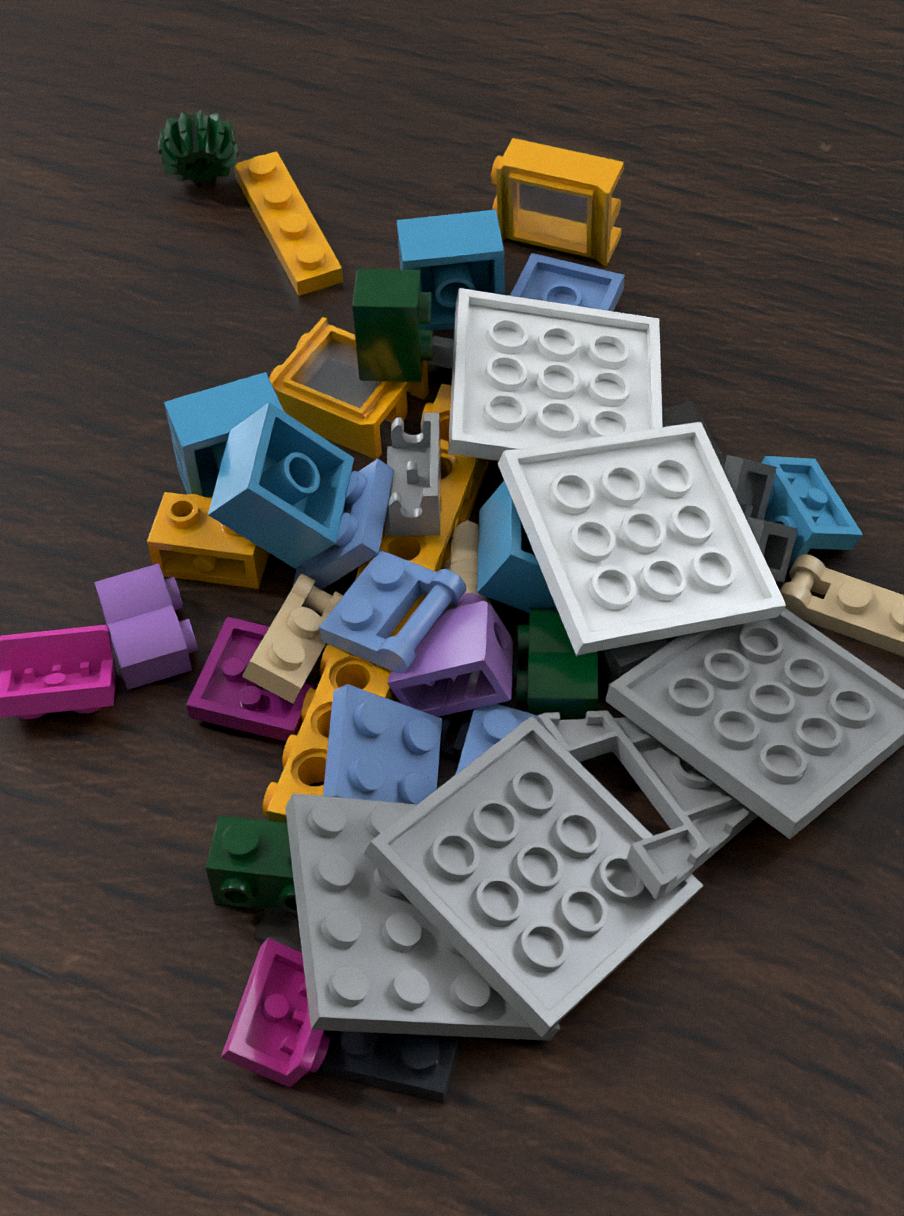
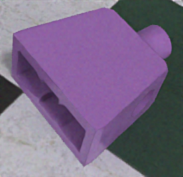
(459, 662)

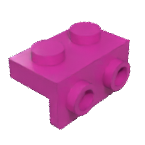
(56, 672)
(273, 1020)

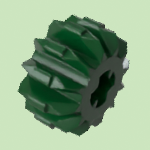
(198, 147)

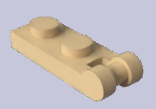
(848, 605)
(292, 641)

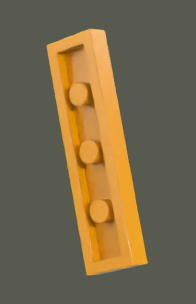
(288, 223)

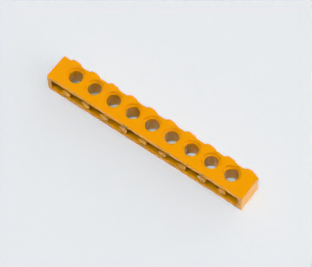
(306, 753)

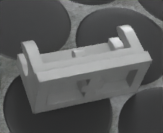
(416, 479)

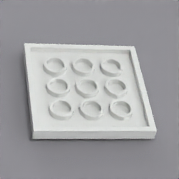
(548, 374)
(639, 536)

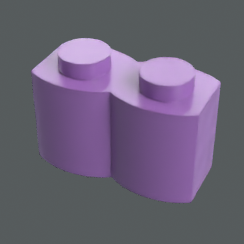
(144, 625)

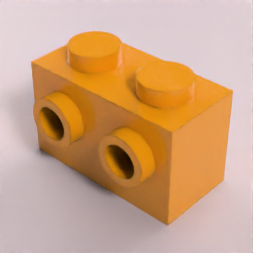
(201, 548)

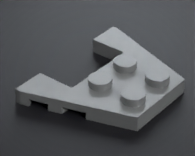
(690, 803)

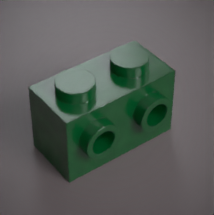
(390, 325)
(251, 864)

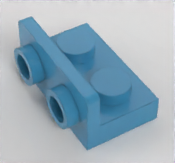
(807, 501)

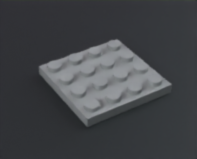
(767, 714)
(528, 874)
(367, 948)

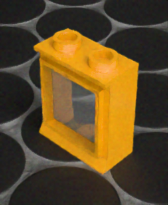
(557, 199)
(324, 391)

